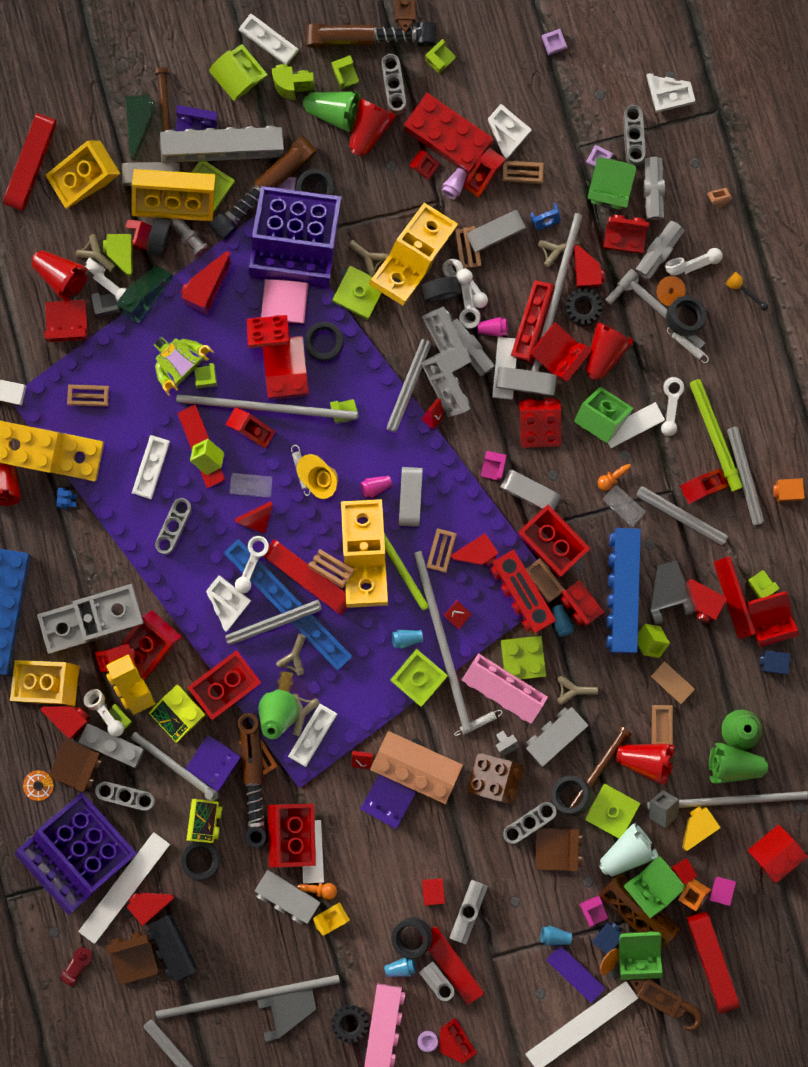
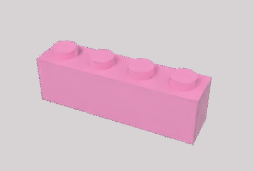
(504, 688)
(383, 1026)

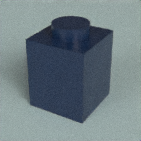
(774, 662)
(607, 937)

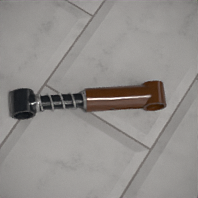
(320, 35)
(298, 154)
(253, 776)

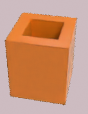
(789, 490)
(694, 894)

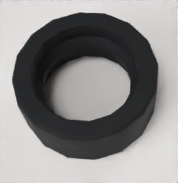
(316, 173)
(159, 237)
(440, 289)
(680, 328)
(321, 356)
(556, 794)
(185, 864)
(399, 946)

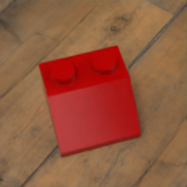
(705, 601)
(68, 719)
(777, 853)

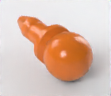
(607, 481)
(327, 890)

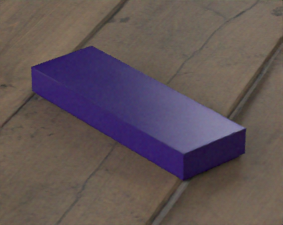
(575, 974)

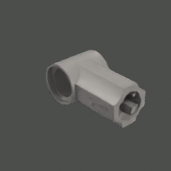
(436, 980)

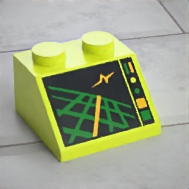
(177, 713)
(203, 821)

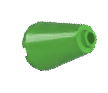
(333, 107)
(277, 713)
(734, 733)
(734, 764)

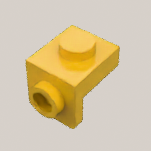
(331, 919)

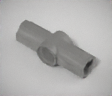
(654, 188)
(660, 250)
(479, 359)
(463, 925)

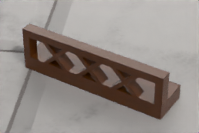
(658, 923)

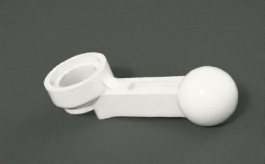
(678, 265)
(98, 271)
(464, 277)
(479, 298)
(669, 426)
(243, 583)
(115, 727)

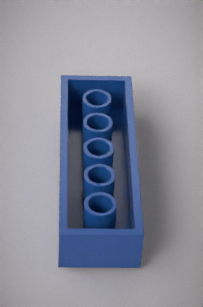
(13, 579)
(624, 591)

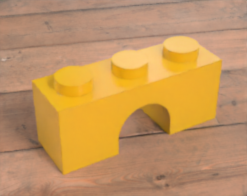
(129, 685)

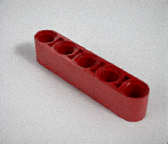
(29, 162)
(306, 577)
(713, 962)

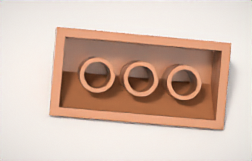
(416, 767)

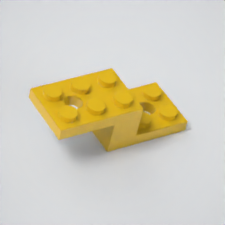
(413, 254)
(50, 451)
(364, 553)

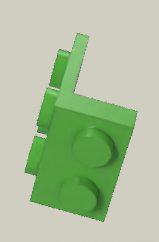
(611, 182)
(655, 887)
(640, 955)

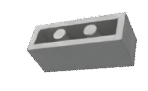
(555, 736)
(111, 746)
(286, 897)

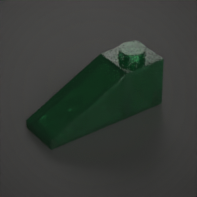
(139, 117)
(143, 293)

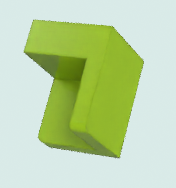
(439, 57)
(345, 72)
(206, 376)
(348, 405)
(207, 456)
(762, 585)
(652, 640)
(119, 715)

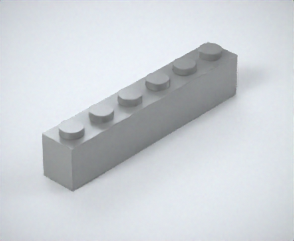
(221, 144)

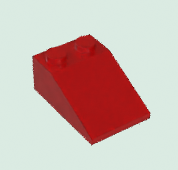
(204, 286)
(286, 370)
(151, 643)
(224, 685)

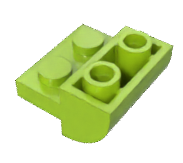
(237, 72)
(289, 83)

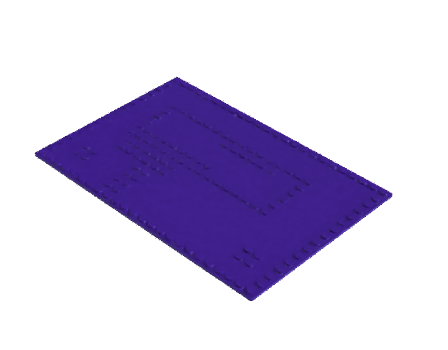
(451, 498)

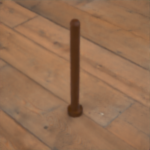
(162, 72)
(602, 763)

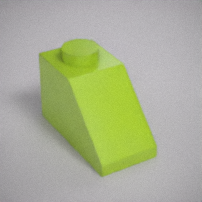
(120, 251)

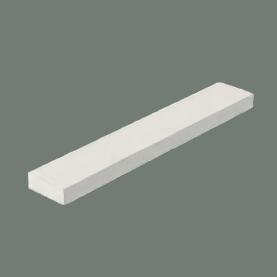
(124, 888)
(581, 1025)

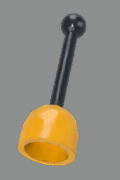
(736, 282)

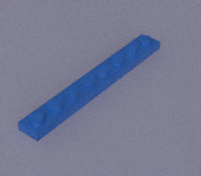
(285, 601)

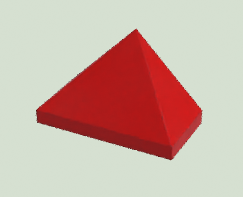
(257, 518)
(455, 1042)

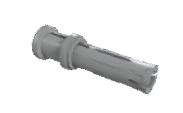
(189, 237)

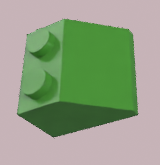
(603, 414)

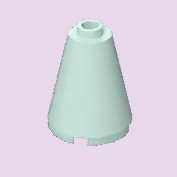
(628, 852)

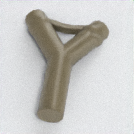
(557, 250)
(95, 253)
(368, 257)
(294, 656)
(574, 690)
(303, 712)

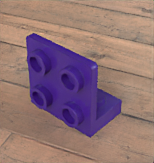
(195, 119)
(213, 763)
(387, 801)

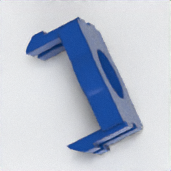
(538, 221)
(64, 498)

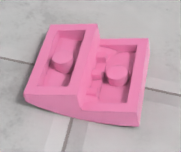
(285, 298)

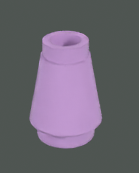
(454, 185)

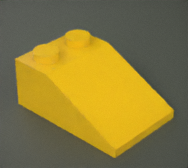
(82, 173)
(44, 682)

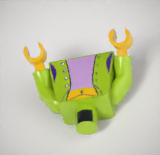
(178, 360)

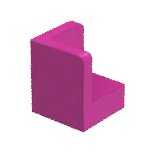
(493, 465)
(722, 891)
(593, 911)

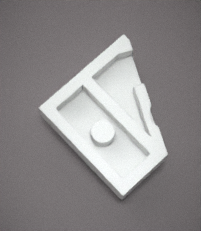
(669, 93)
(508, 130)
(227, 601)

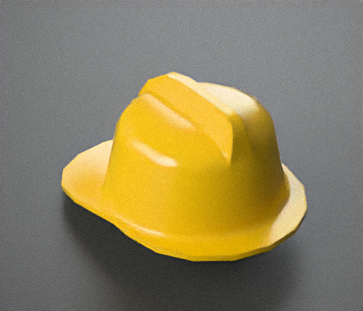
(317, 476)

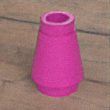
(493, 327)
(376, 485)

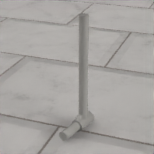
(629, 282)
(210, 794)

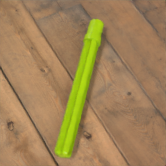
(716, 436)

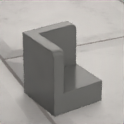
(104, 304)
(664, 809)

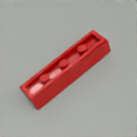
(532, 321)
(196, 433)
(735, 599)
(453, 967)

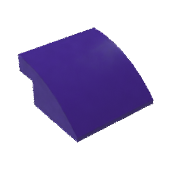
(294, 236)
(75, 853)

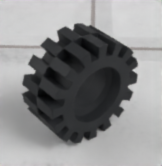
(592, 298)
(340, 1014)

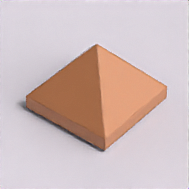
(719, 197)

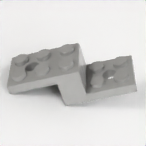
(451, 357)
(90, 618)

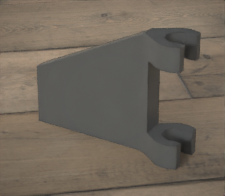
(669, 591)
(287, 1011)

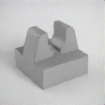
(506, 744)

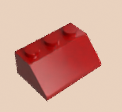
(553, 541)
(291, 835)

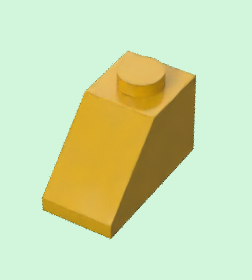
(698, 827)

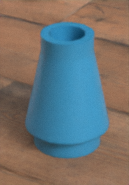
(563, 623)
(406, 638)
(555, 936)
(401, 968)

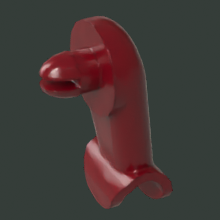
(78, 963)

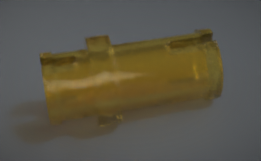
(285, 681)

